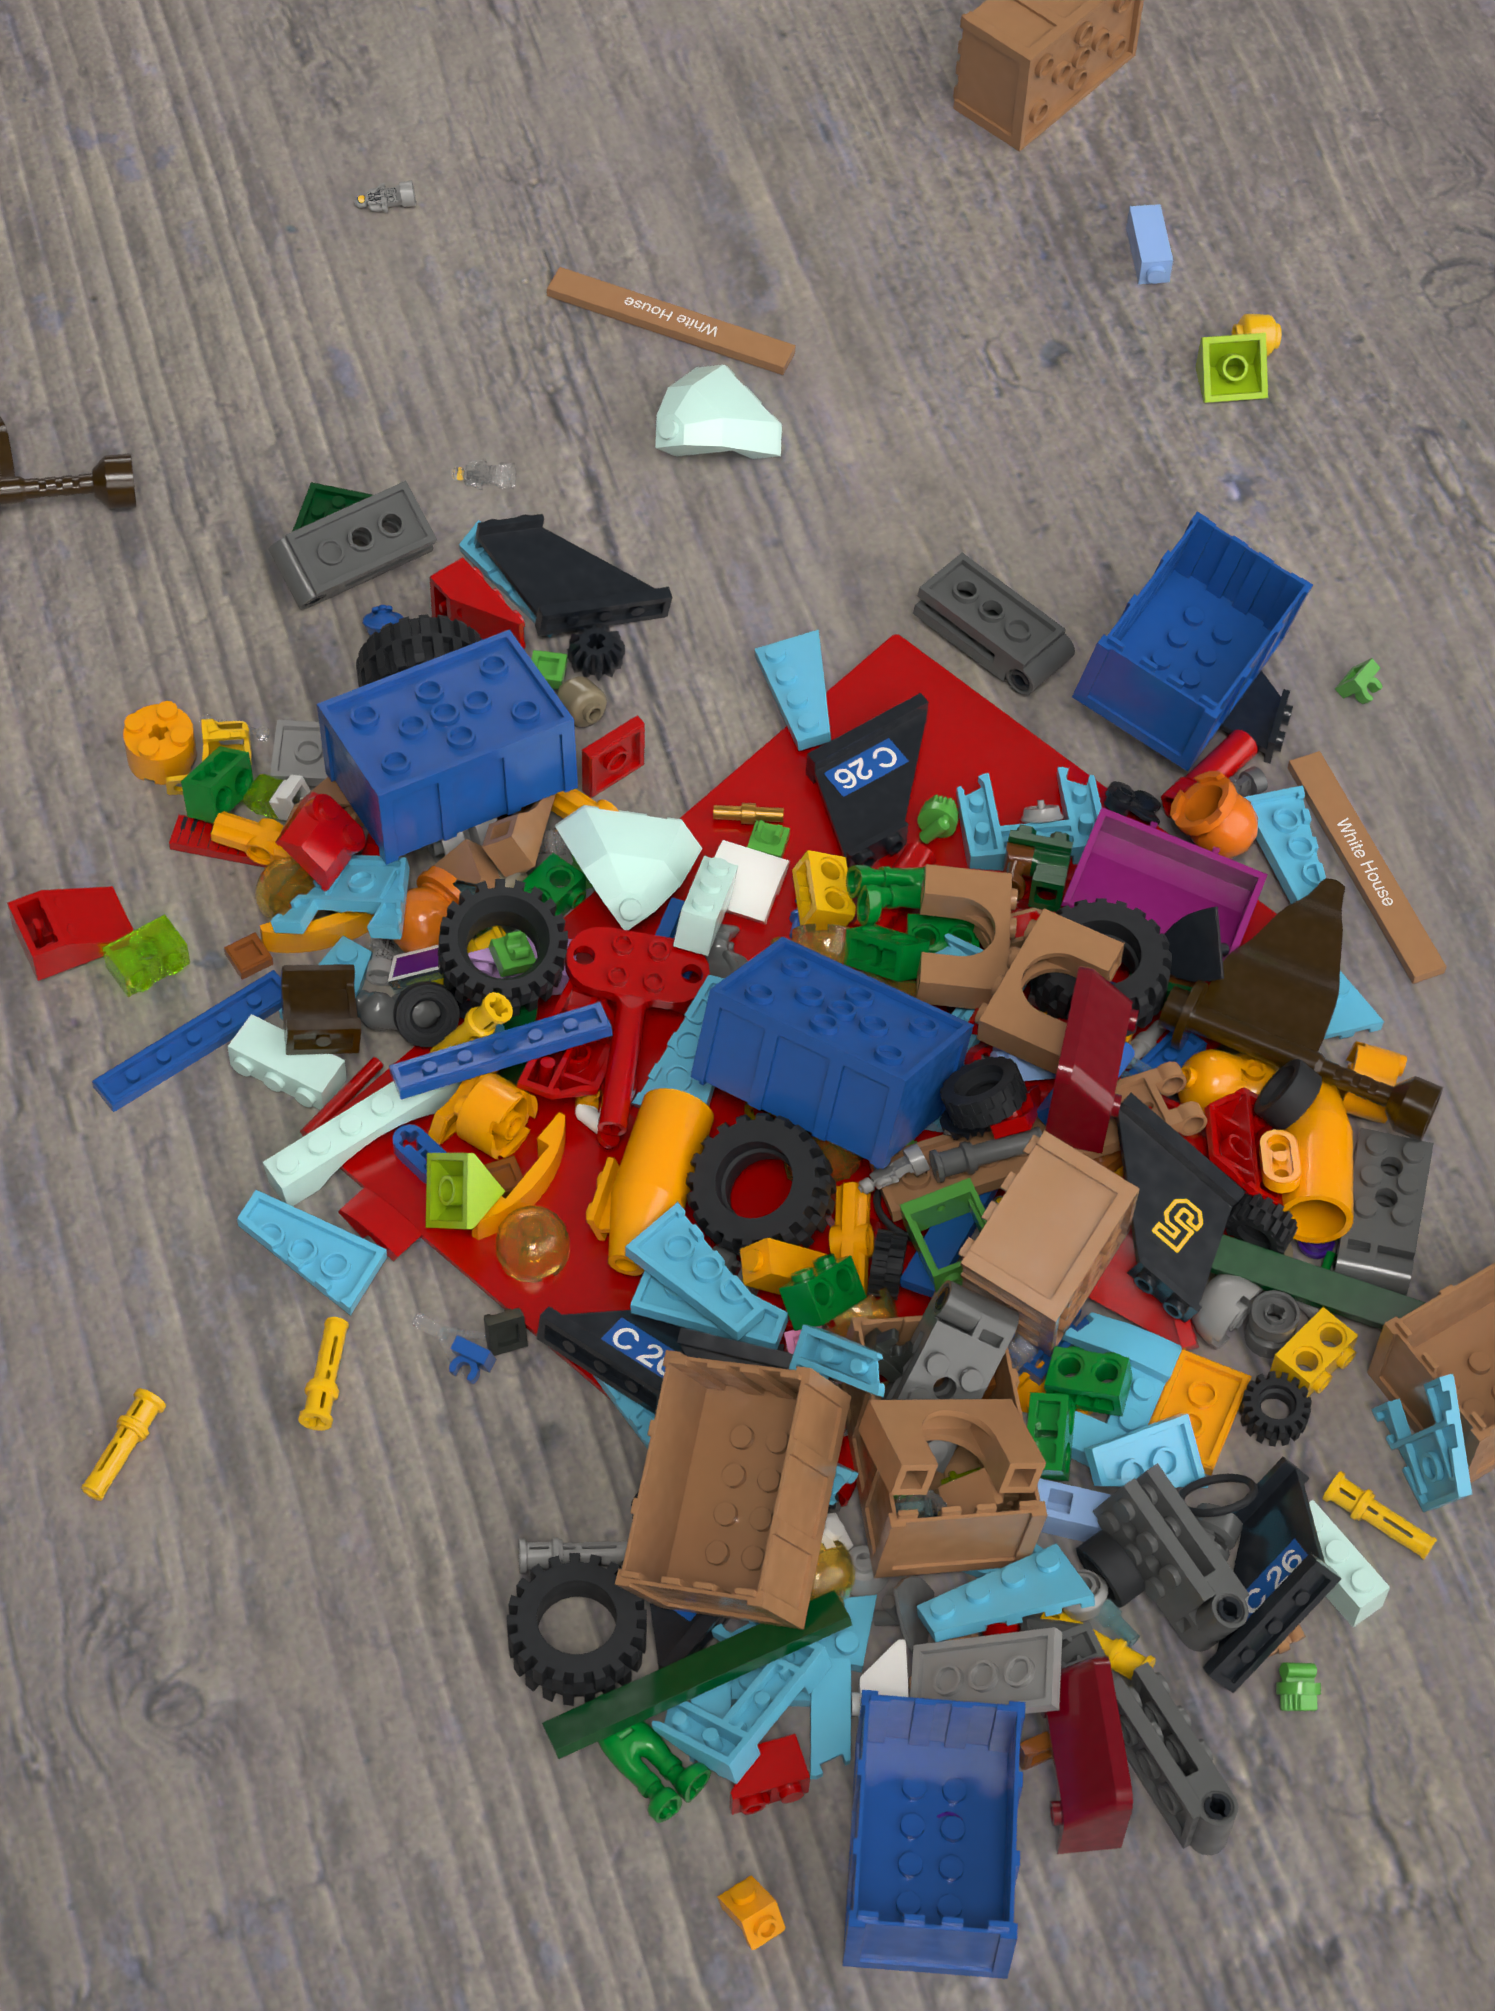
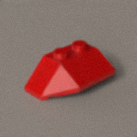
(573, 1070)
(1235, 1140)

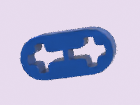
(408, 1155)

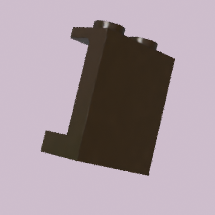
(319, 1009)

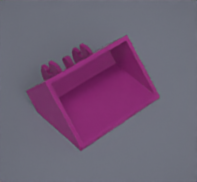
(1163, 876)

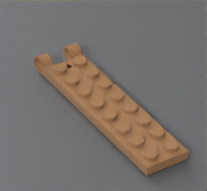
(1146, 1086)

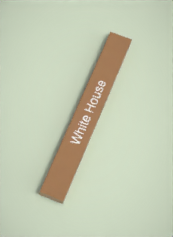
(671, 320)
(1367, 868)

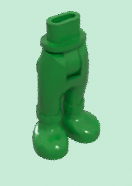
(882, 889)
(639, 1741)

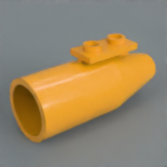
(650, 1173)
(1325, 1189)

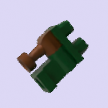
(1041, 859)

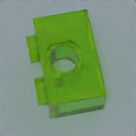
(155, 939)

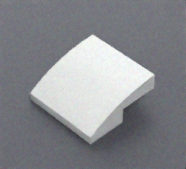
(756, 882)

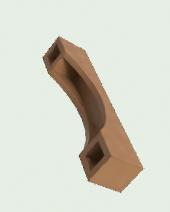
(517, 839)

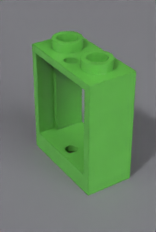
(936, 1209)

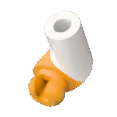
(587, 1110)

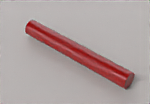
(344, 1096)

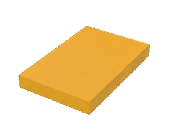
(1210, 1397)

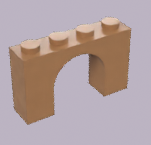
(986, 902)
(1049, 947)
(989, 1428)

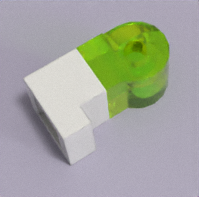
(275, 796)

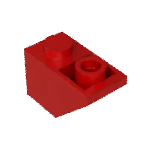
(773, 1777)

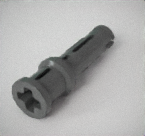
(968, 1156)

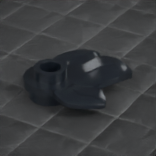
(1123, 800)

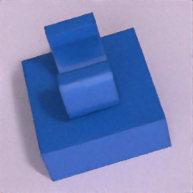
(473, 1355)

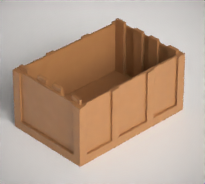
(1038, 60)
(1049, 1238)
(1442, 1339)
(735, 1490)
(947, 1543)

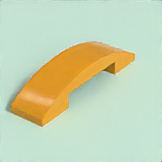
(319, 935)
(533, 1184)

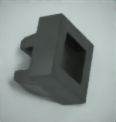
(505, 1331)
(893, 1355)

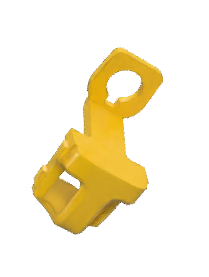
(211, 735)

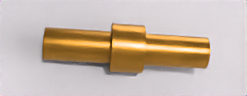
(748, 813)

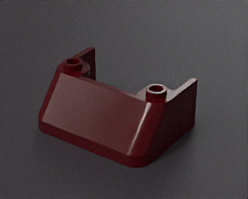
(1090, 1062)
(1089, 1760)

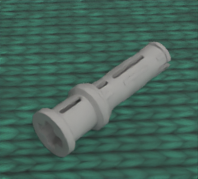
(539, 1552)

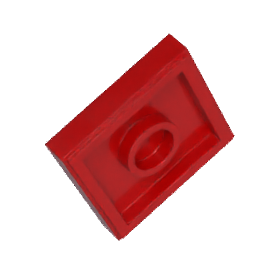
(613, 756)

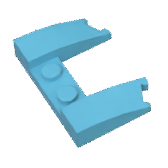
(987, 840)
(844, 1361)
(1151, 1366)
(828, 1711)
(731, 1742)

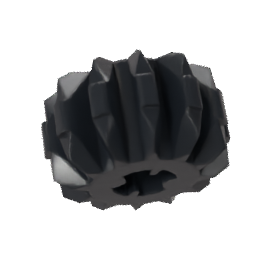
(596, 651)

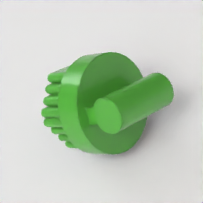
(937, 818)
(1298, 1687)

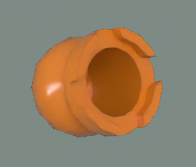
(1216, 815)
(426, 909)

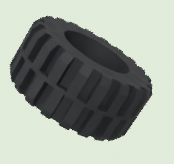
(410, 644)
(1144, 954)
(737, 1149)

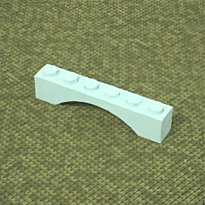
(314, 1158)

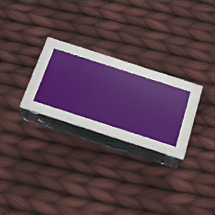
(414, 967)

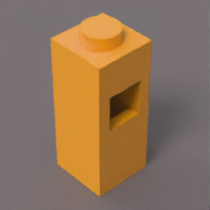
(771, 1262)

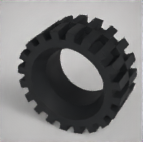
(508, 908)
(575, 1673)

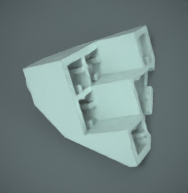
(715, 414)
(630, 858)

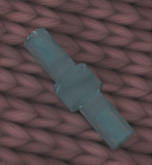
(1110, 1617)

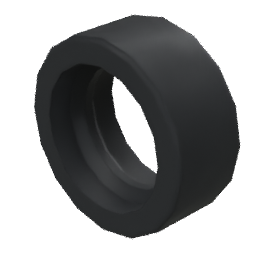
(1288, 1094)
(1110, 1561)

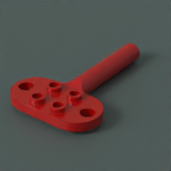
(636, 975)

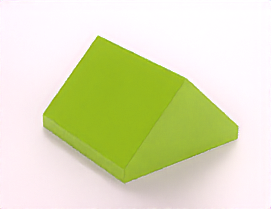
(1232, 367)
(458, 1190)

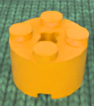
(159, 742)
(1378, 1064)
(495, 1115)

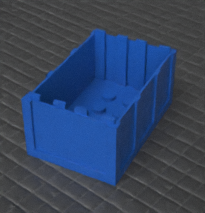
(1191, 642)
(448, 744)
(829, 1050)
(922, 1885)

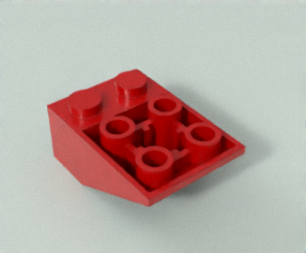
(464, 595)
(67, 926)

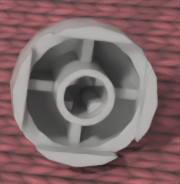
(1224, 1307)

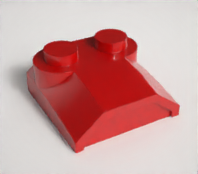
(321, 838)

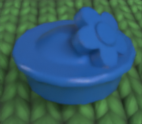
(379, 617)

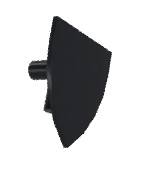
(1197, 946)

